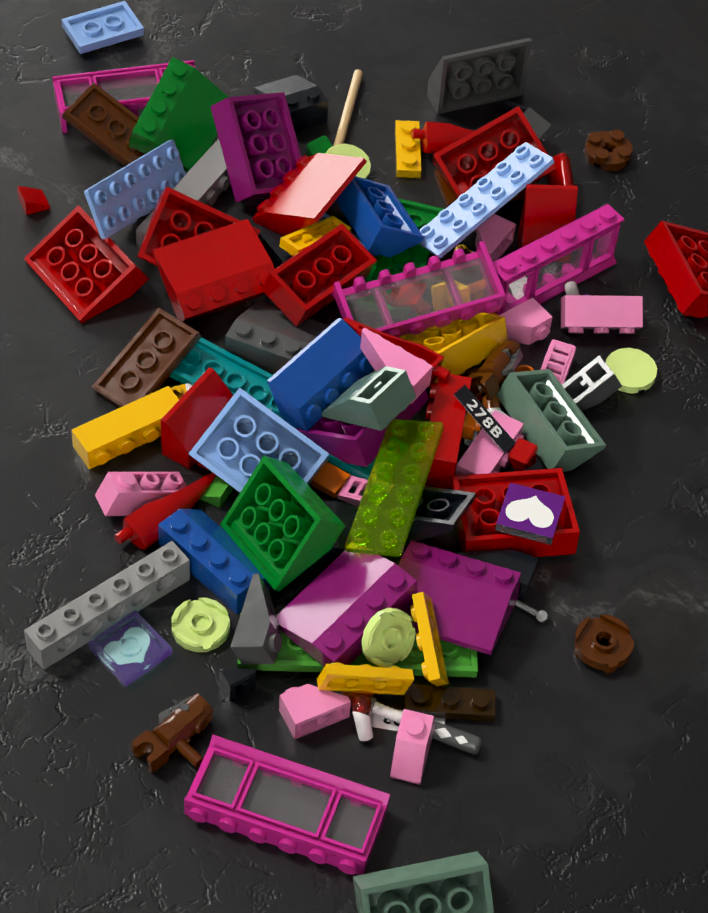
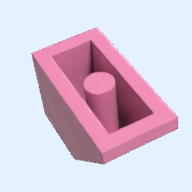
(497, 235)
(527, 322)
(310, 709)
(412, 746)

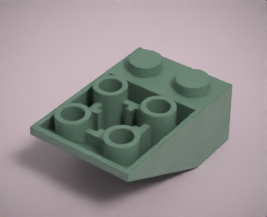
(373, 399)

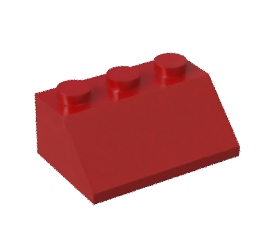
(192, 417)

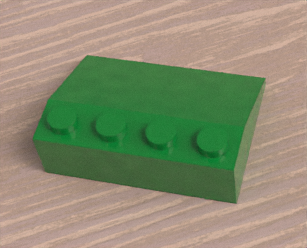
(179, 113)
(281, 523)

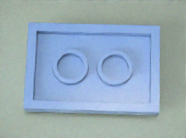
(102, 27)

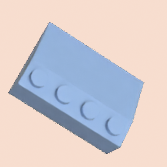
(247, 433)

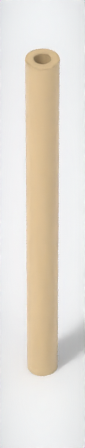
(348, 108)

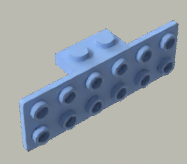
(134, 189)
(484, 199)

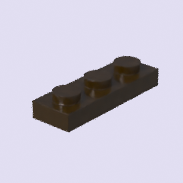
(451, 702)

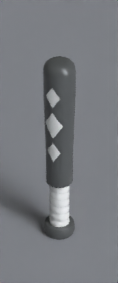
(443, 733)

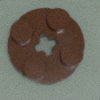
(614, 140)
(603, 657)

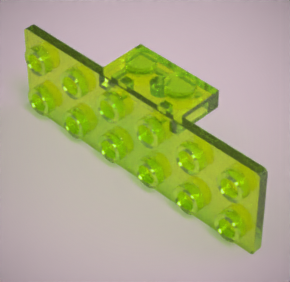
(394, 488)

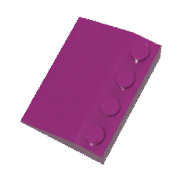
(256, 142)
(354, 442)
(466, 593)
(339, 603)

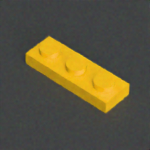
(407, 150)
(301, 239)
(428, 639)
(365, 679)

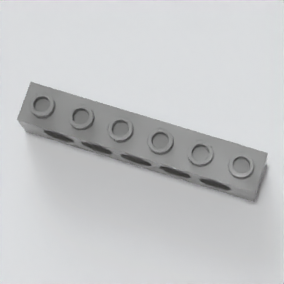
(107, 604)

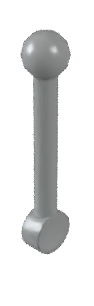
(541, 615)

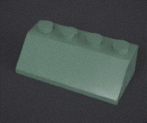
(550, 419)
(431, 886)

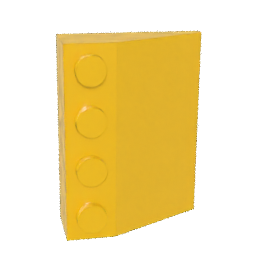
(463, 341)

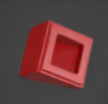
(32, 199)
(523, 455)

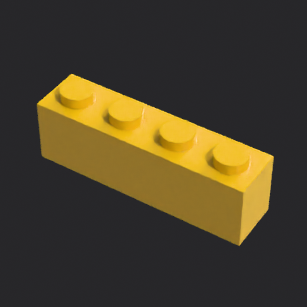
(123, 428)

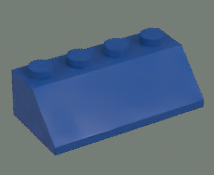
(378, 217)
(319, 375)
(212, 555)

